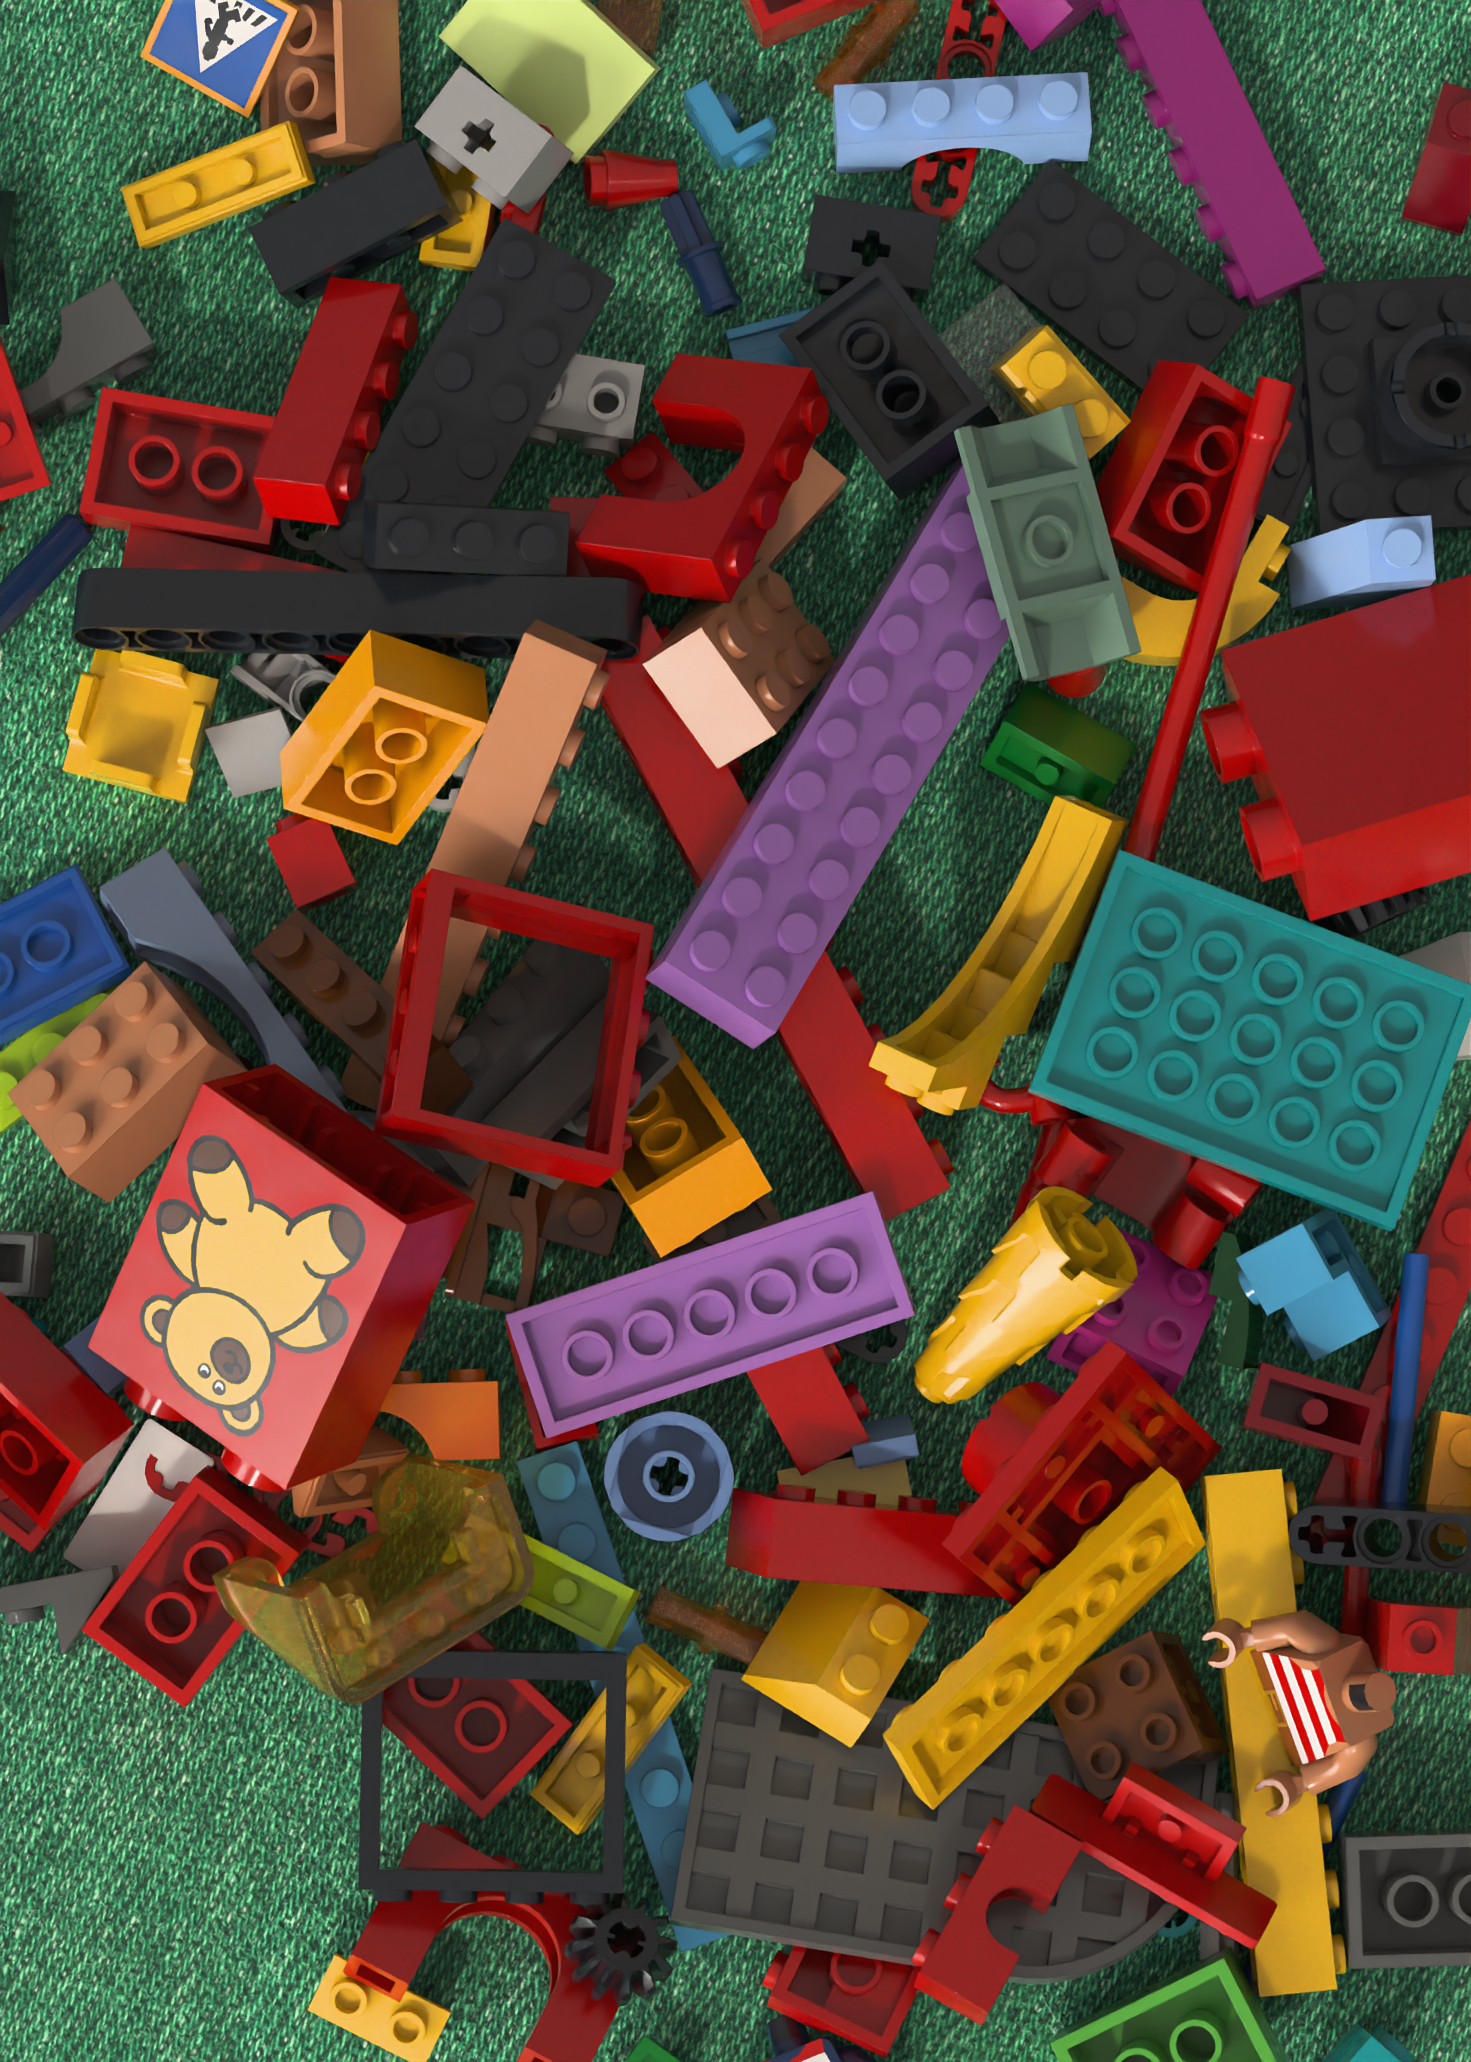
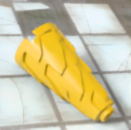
(1041, 1282)

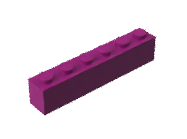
(1217, 147)

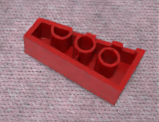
(848, 1540)

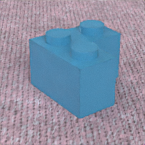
(1318, 1282)

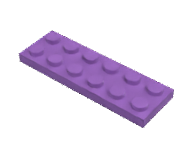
(711, 1314)

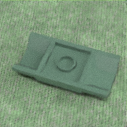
(1046, 544)

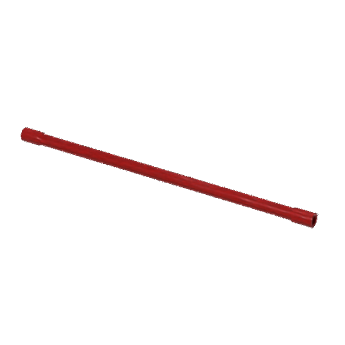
(1261, 436)

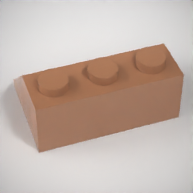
(339, 80)

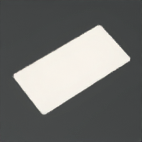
(127, 1506)

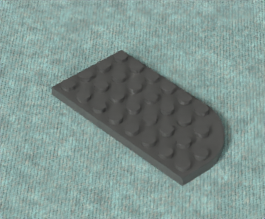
(842, 1857)

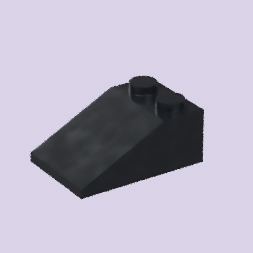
(888, 378)

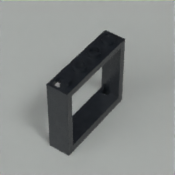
(519, 1885)

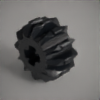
(620, 1971)

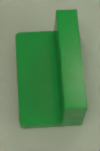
(1056, 750)

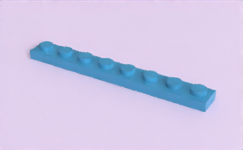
(660, 1778)

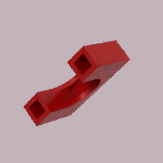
(710, 540)
(403, 1931)

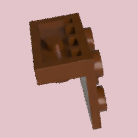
(1136, 1708)

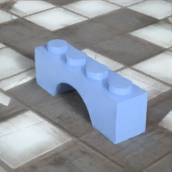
(1023, 115)

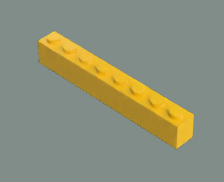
(1279, 1855)

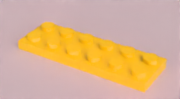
(1044, 1638)

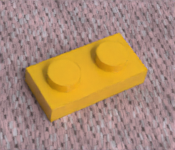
(465, 242)

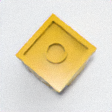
(140, 723)

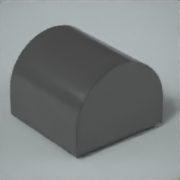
(26, 1264)

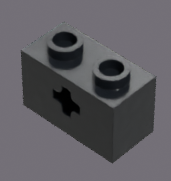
(843, 229)

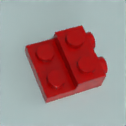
(843, 1994)

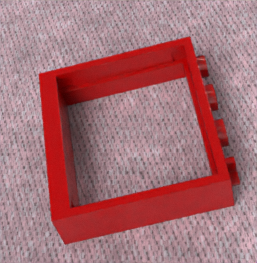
(623, 1027)

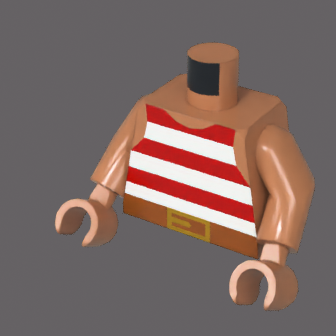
(1320, 1693)

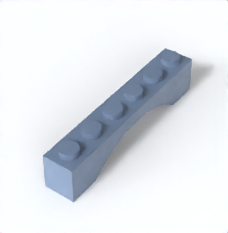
(168, 925)

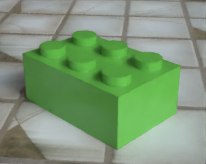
(1186, 2017)

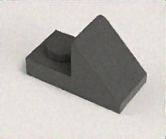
(72, 1597)

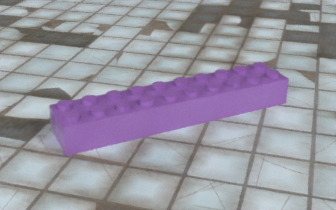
(840, 781)

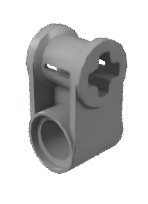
(283, 679)

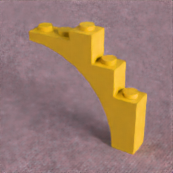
(957, 1040)

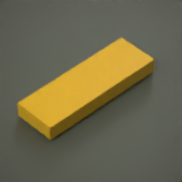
(218, 185)
(576, 1777)

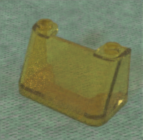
(395, 1600)

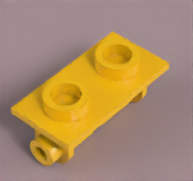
(401, 2028)

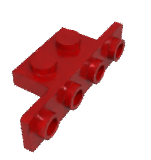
(1163, 1844)

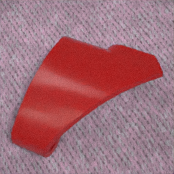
(1162, 1188)

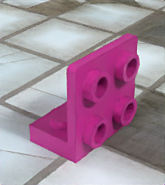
(1152, 1321)

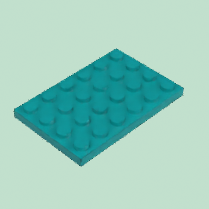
(1254, 1040)

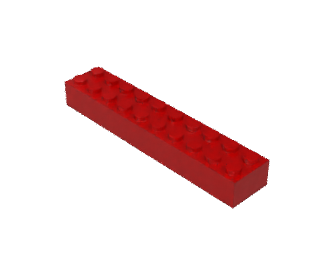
(822, 1031)

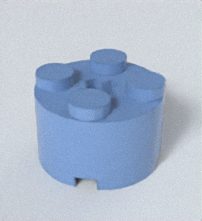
(636, 1494)

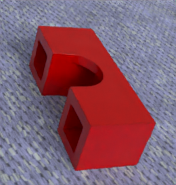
(1021, 1863)

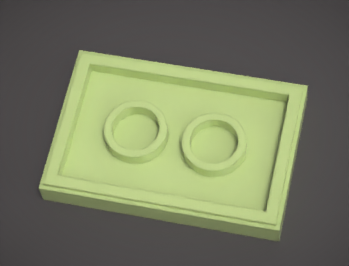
(553, 63)

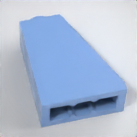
(1361, 563)

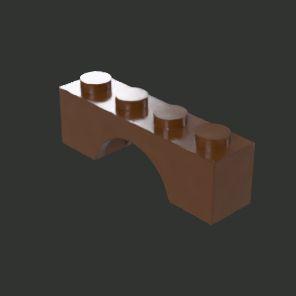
(349, 1004)

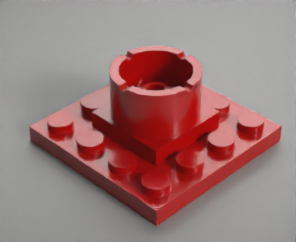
(1065, 1464)

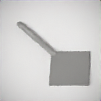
(250, 750)

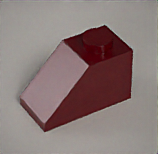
(1442, 175)
(1311, 1412)

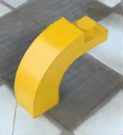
(1165, 622)

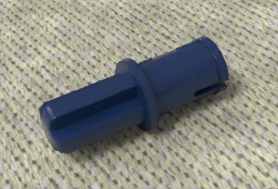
(699, 253)

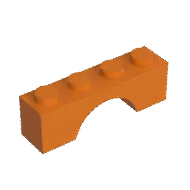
(453, 1417)

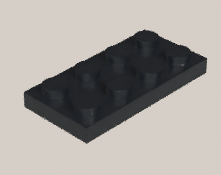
(1106, 281)

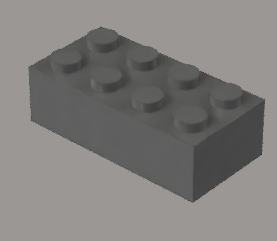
(1405, 1897)

